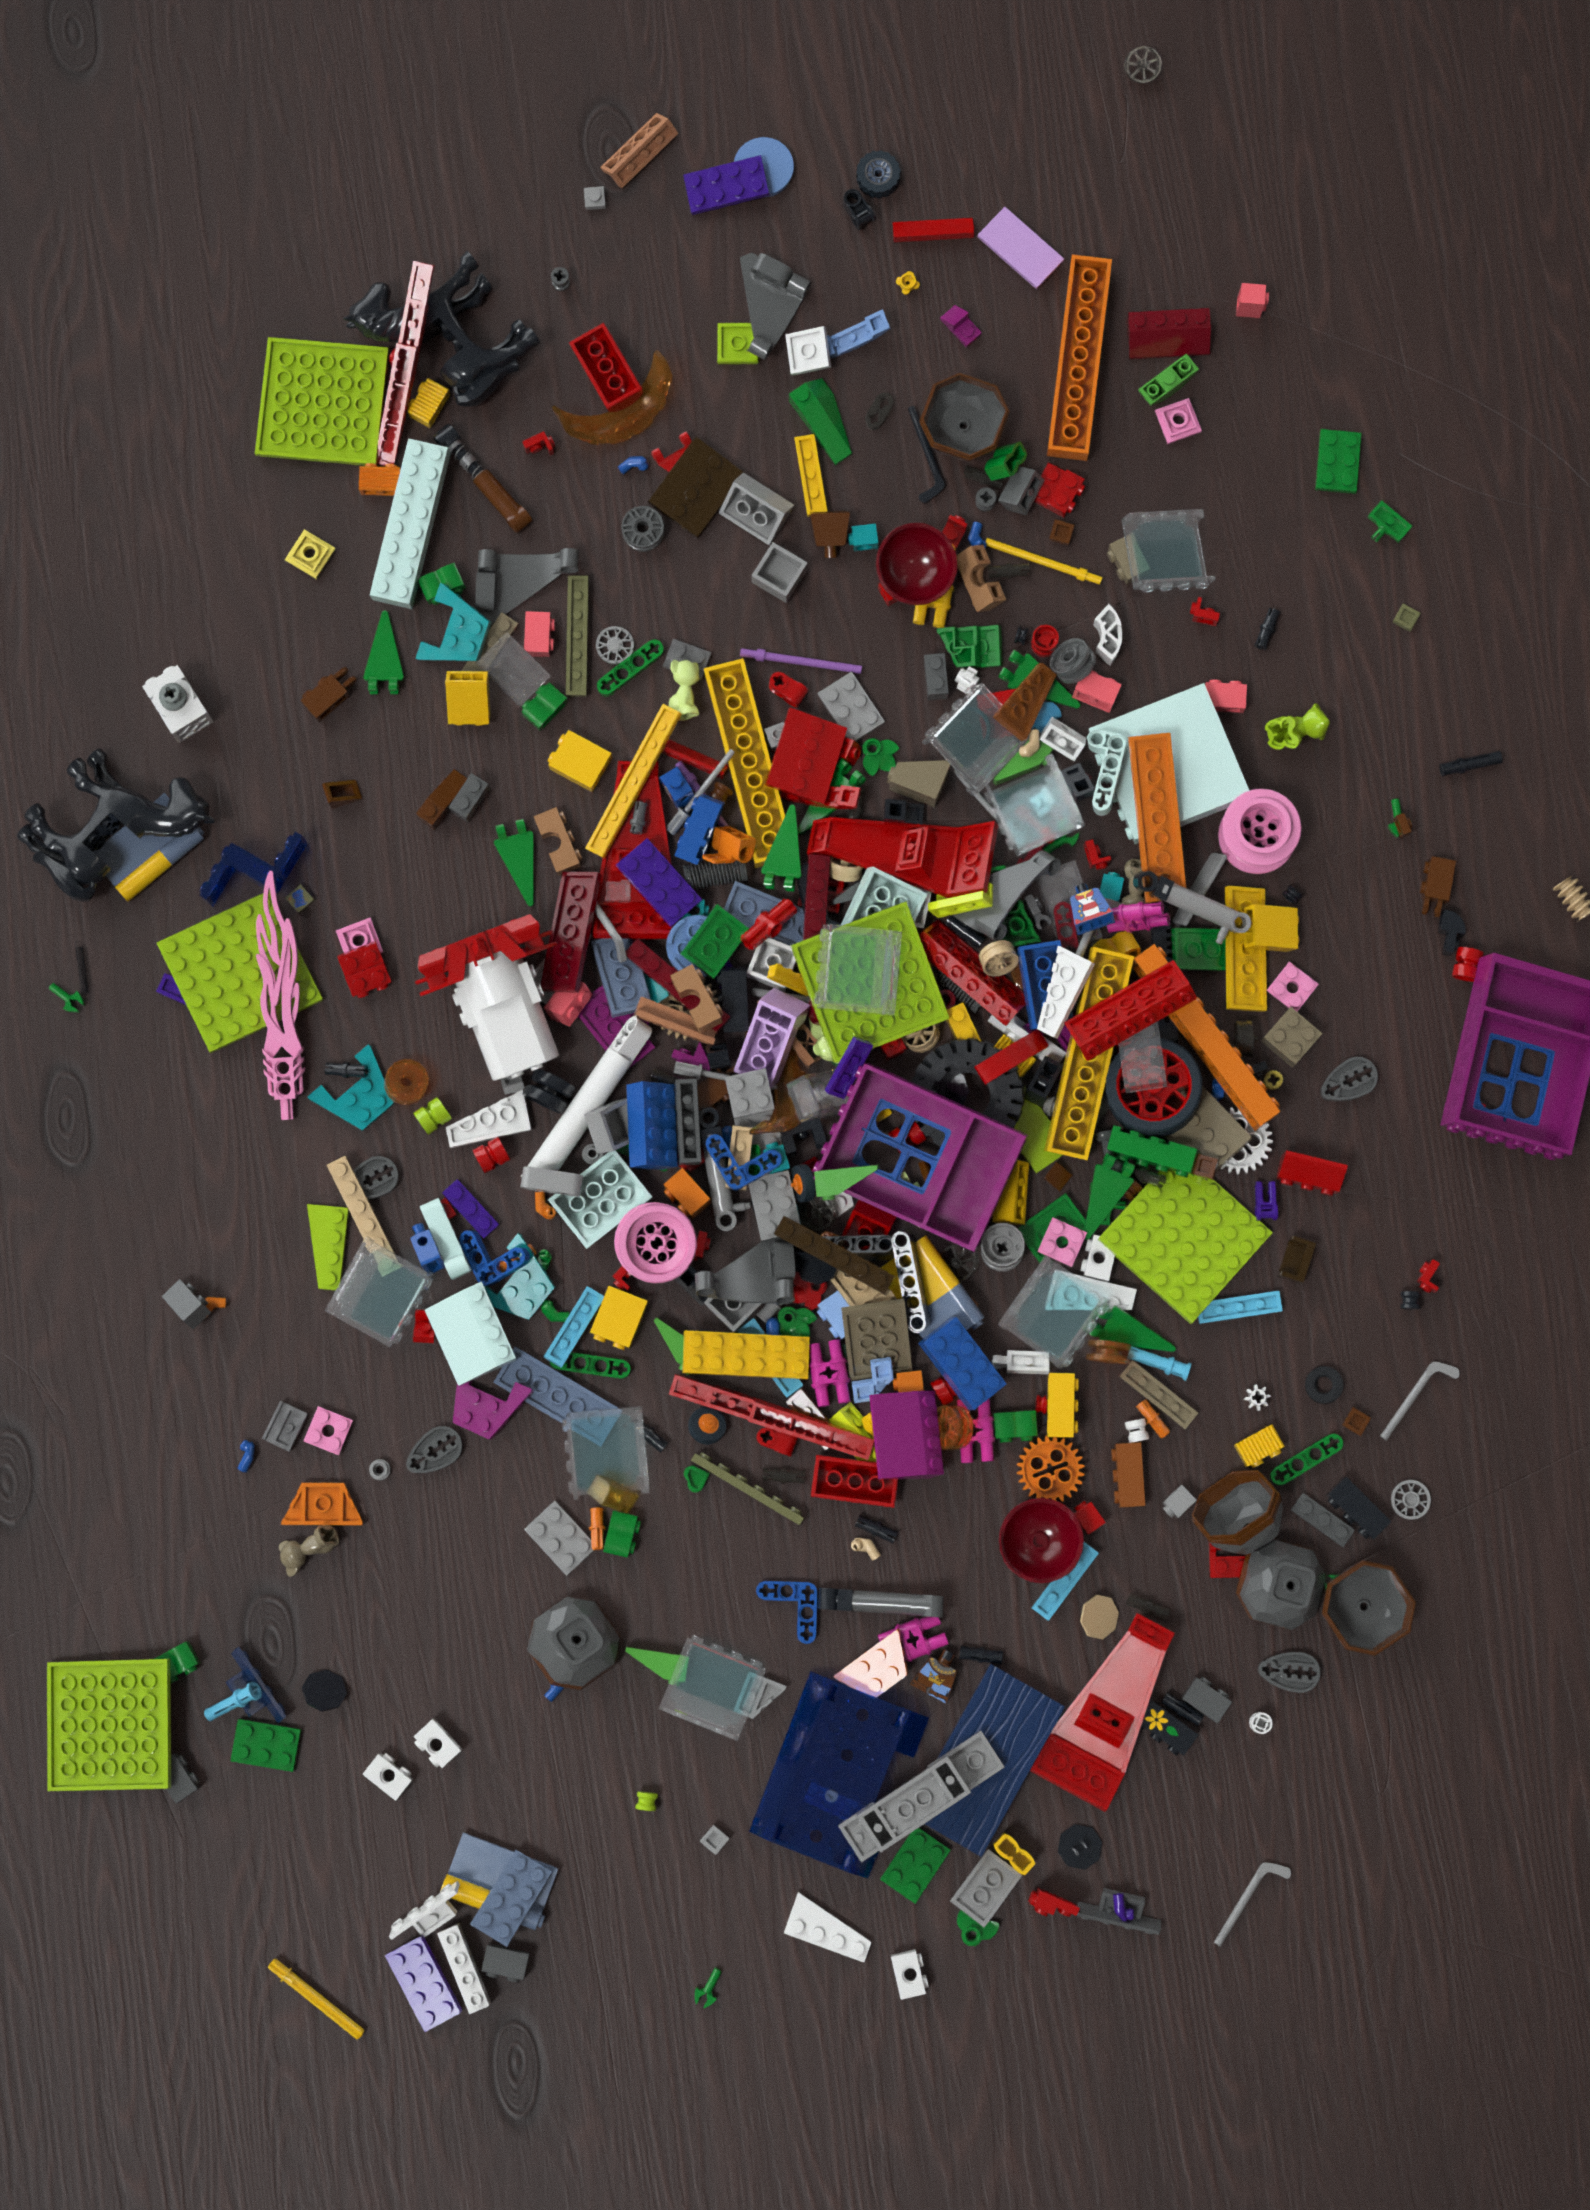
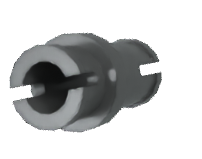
(638, 820)

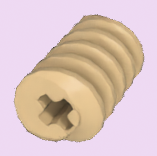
(1574, 898)

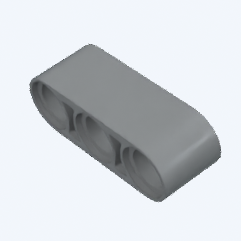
(551, 1181)

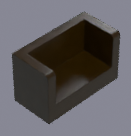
(1296, 1259)

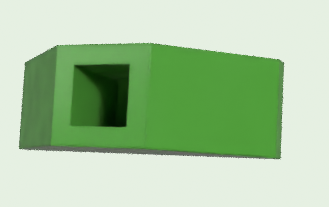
(1169, 381)

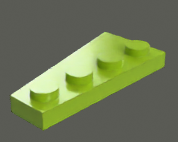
(328, 1237)

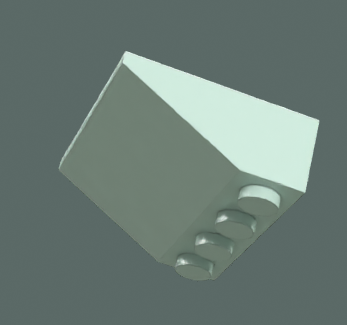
(881, 891)
(605, 1197)
(470, 1334)

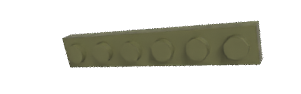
(577, 636)
(740, 1483)

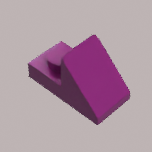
(960, 325)
(685, 1056)

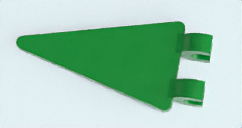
(383, 659)
(1026, 664)
(838, 779)
(784, 854)
(518, 857)
(1106, 1191)
(1127, 1329)

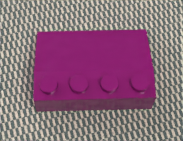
(906, 1435)

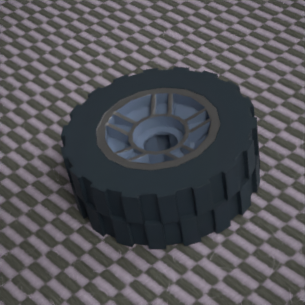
(875, 163)

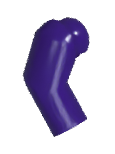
(1120, 1909)

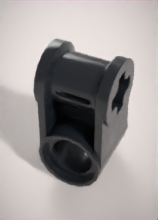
(860, 211)

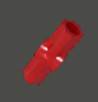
(768, 924)

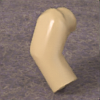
(1032, 746)
(865, 1545)

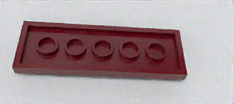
(571, 931)

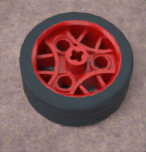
(1153, 1123)

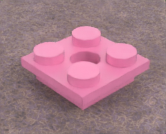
(1173, 431)
(362, 928)
(1304, 983)
(1060, 1229)
(315, 1432)

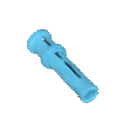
(1169, 1366)
(238, 1699)

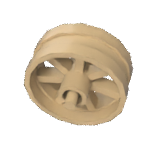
(844, 871)
(998, 958)
(922, 1036)

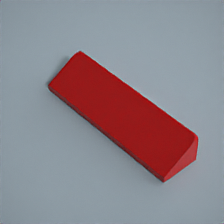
(933, 230)
(693, 758)

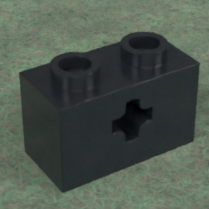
(1043, 1081)

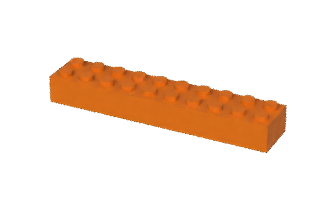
(1079, 357)
(1215, 1050)

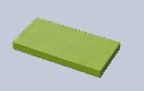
(1036, 1125)

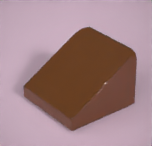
(1057, 1176)

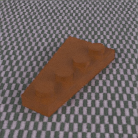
(1025, 702)

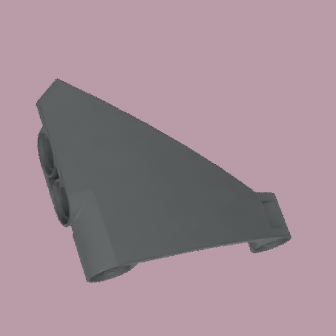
(772, 299)
(511, 579)
(1007, 889)
(757, 1276)

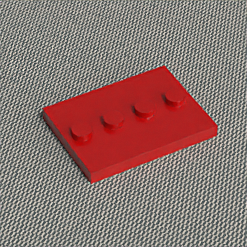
(806, 756)

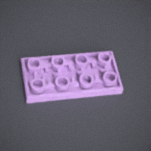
(1020, 248)

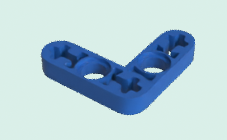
(741, 1171)
(487, 1264)
(796, 1596)

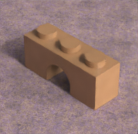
(971, 566)
(552, 824)
(689, 982)

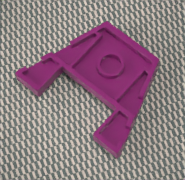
(484, 1412)

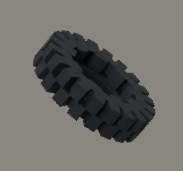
(961, 1057)

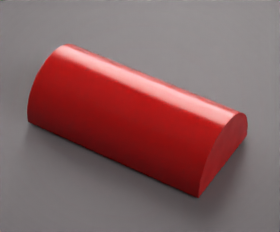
(607, 368)
(852, 1482)

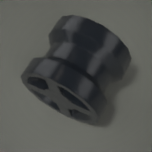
(1410, 1300)

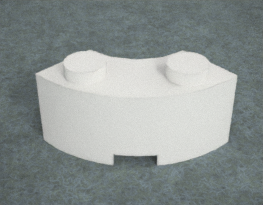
(1110, 634)

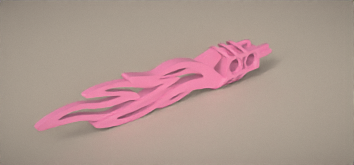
(286, 984)

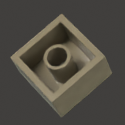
(1291, 1037)

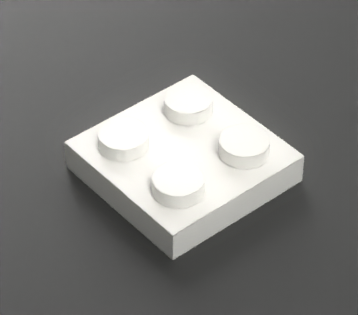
(808, 350)

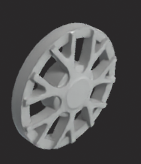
(614, 644)
(1410, 1499)

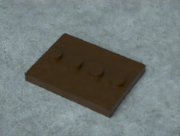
(695, 487)

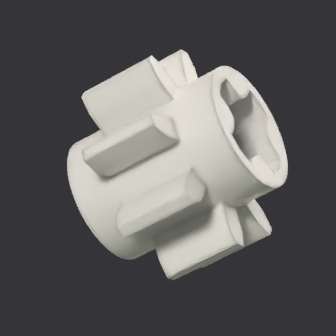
(966, 678)
(1253, 1402)

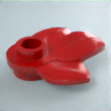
(806, 1294)

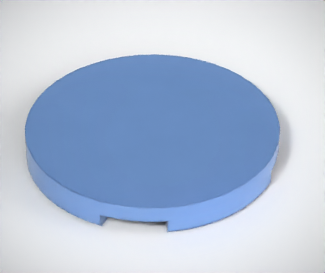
(776, 161)
(678, 939)

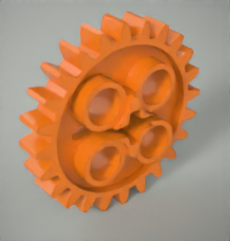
(1043, 1451)

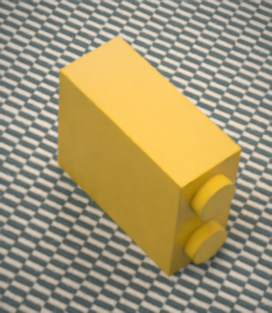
(467, 697)
(579, 760)
(1272, 928)
(618, 1318)

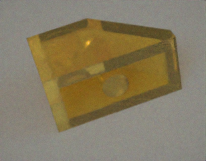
(612, 1494)

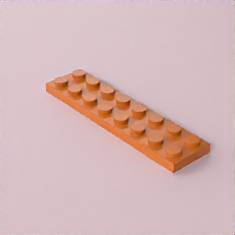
(1156, 808)

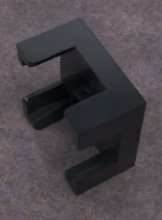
(801, 1132)

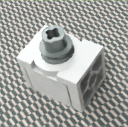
(177, 703)

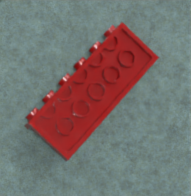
(963, 967)
(1130, 1010)

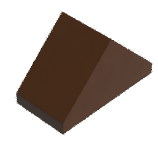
(341, 793)

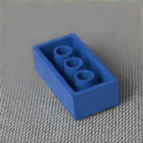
(1036, 973)
(652, 1125)
(962, 1363)

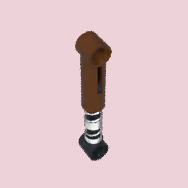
(484, 480)

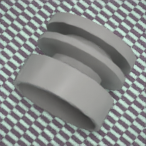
(1000, 1235)

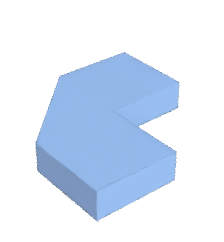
(881, 1376)

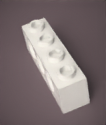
(464, 1968)

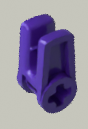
(1263, 1209)

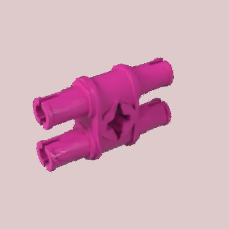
(1138, 917)
(821, 1382)
(984, 1437)
(917, 1627)

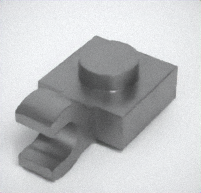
(1033, 906)

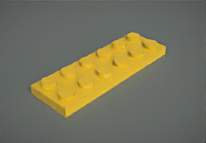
(1244, 967)
(745, 1355)

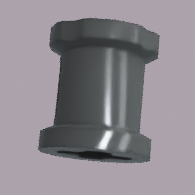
(565, 281)

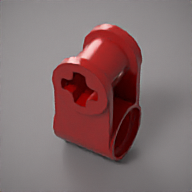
(790, 690)
(779, 1443)

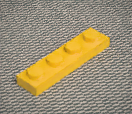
(810, 474)

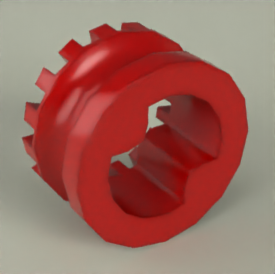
(1041, 1404)

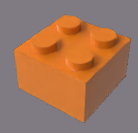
(687, 1194)

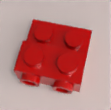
(1059, 490)
(364, 969)
(1047, 1903)

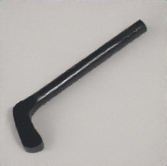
(939, 485)

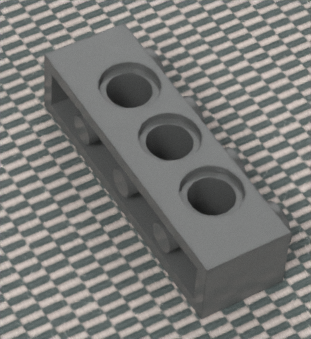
(687, 1122)

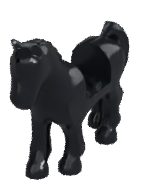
(472, 368)
(72, 857)

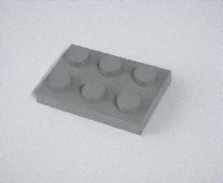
(851, 707)
(560, 1538)
(985, 1888)

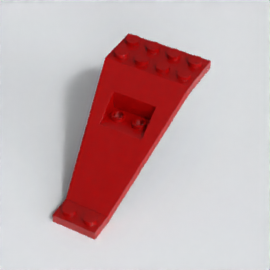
(925, 856)
(637, 917)
(1087, 1751)

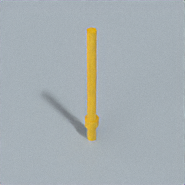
(1080, 574)

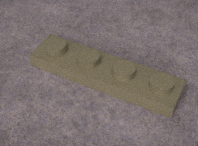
(499, 628)
(1158, 1394)

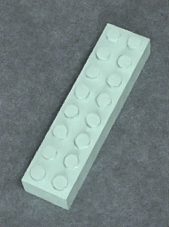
(410, 523)

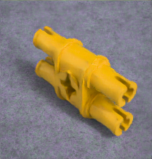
(941, 607)

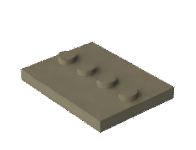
(1210, 1130)
(876, 1333)

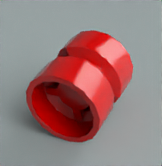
(1044, 640)
(1467, 963)
(914, 1136)
(491, 1155)
(943, 1391)

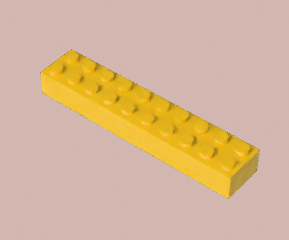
(751, 763)
(1084, 1080)

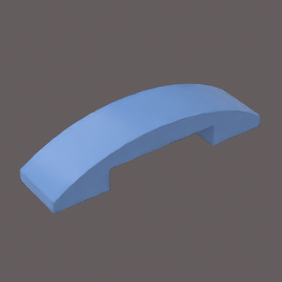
(858, 335)

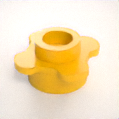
(909, 276)

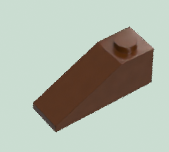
(438, 803)

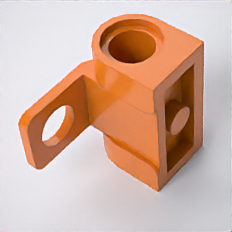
(731, 846)

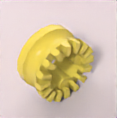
(1268, 1084)

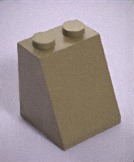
(919, 780)

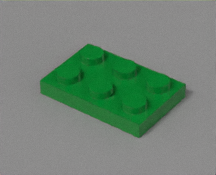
(1338, 461)
(714, 941)
(1198, 950)
(1036, 1227)
(265, 1745)
(915, 1864)

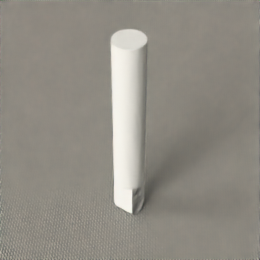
(592, 1095)

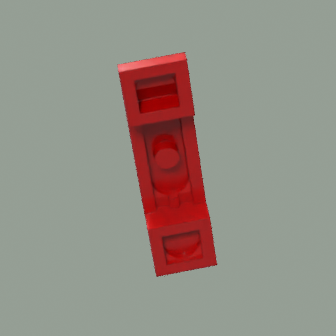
(837, 798)
(1011, 1056)

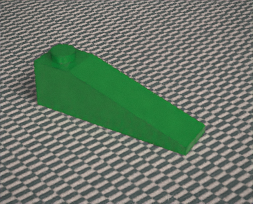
(820, 413)

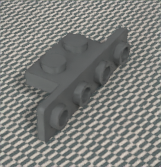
(1106, 1914)

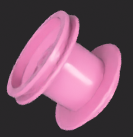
(1275, 810)
(634, 1226)

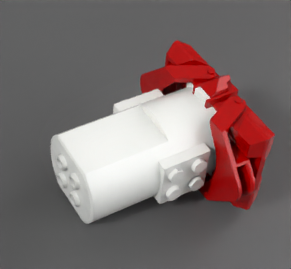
(497, 994)

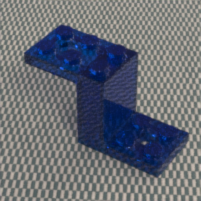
(251, 867)

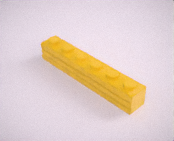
(787, 978)

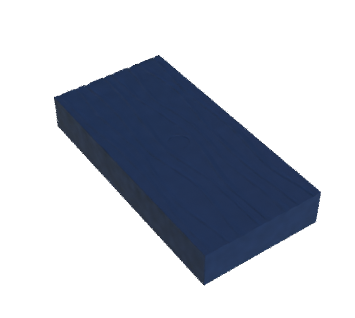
(1016, 1726)

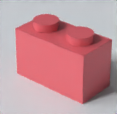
(1251, 300)
(538, 633)
(1097, 691)
(1227, 696)
(566, 1006)

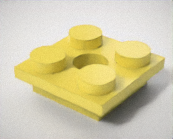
(315, 564)

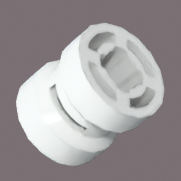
(1136, 1436)
(1257, 1723)

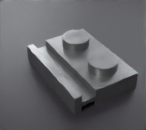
(682, 651)
(285, 1426)

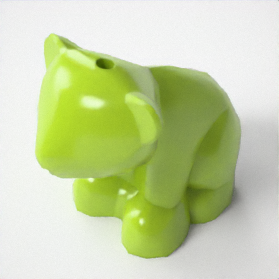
(1290, 730)

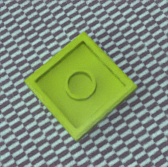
(734, 342)

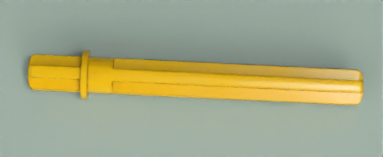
(315, 1998)

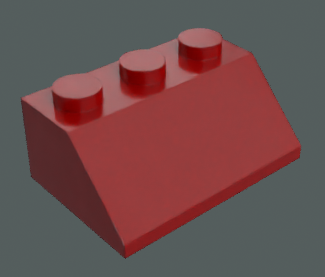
(1311, 1173)

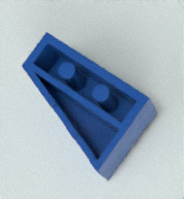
(699, 829)

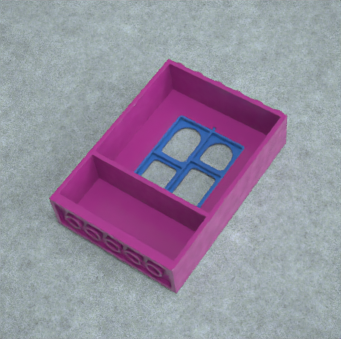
(1535, 1012)
(963, 1176)

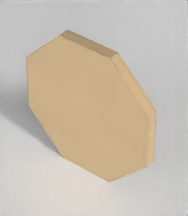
(1099, 1616)

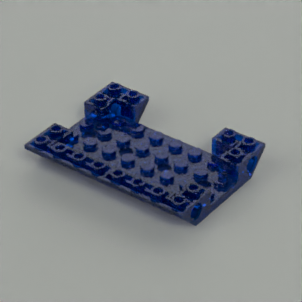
(813, 1764)

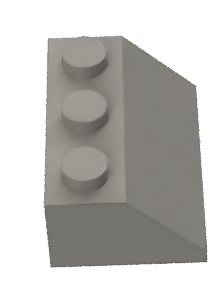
(756, 508)

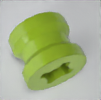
(646, 1801)

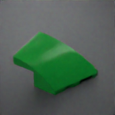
(973, 645)

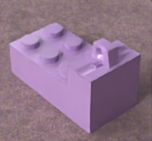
(772, 1034)

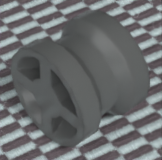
(985, 504)

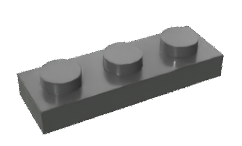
(1322, 1520)

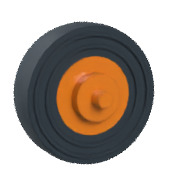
(803, 1183)
(707, 1425)

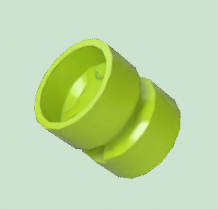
(432, 1115)

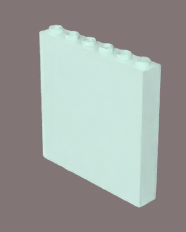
(1202, 756)

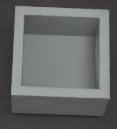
(779, 572)
(609, 1126)

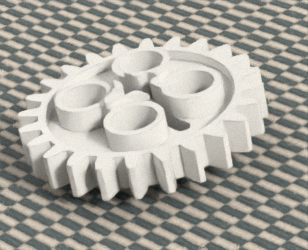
(1257, 1151)

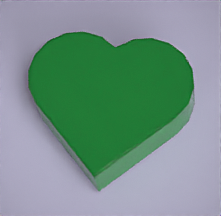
(696, 1478)

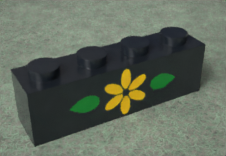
(1167, 1729)

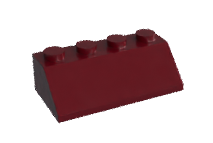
(1168, 333)

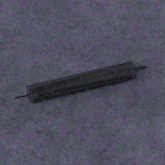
(83, 979)

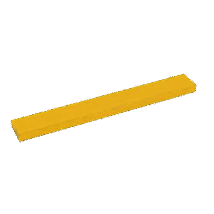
(633, 781)

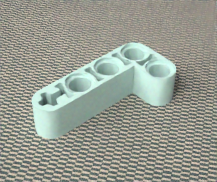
(1107, 774)
(445, 1239)

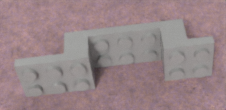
(772, 1193)
(922, 1797)

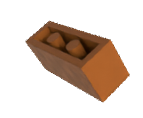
(1128, 1475)

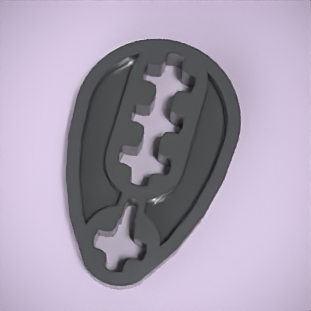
(1358, 1089)
(379, 1188)
(443, 1459)
(1294, 1659)

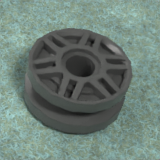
(643, 516)
(1072, 660)

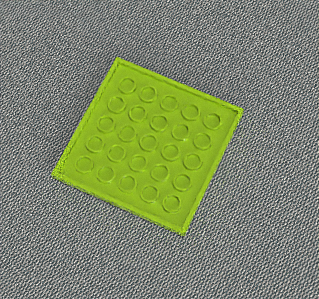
(321, 401)
(221, 975)
(917, 994)
(1185, 1240)
(108, 1725)

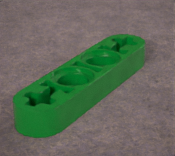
(632, 670)
(590, 1366)
(1304, 1456)

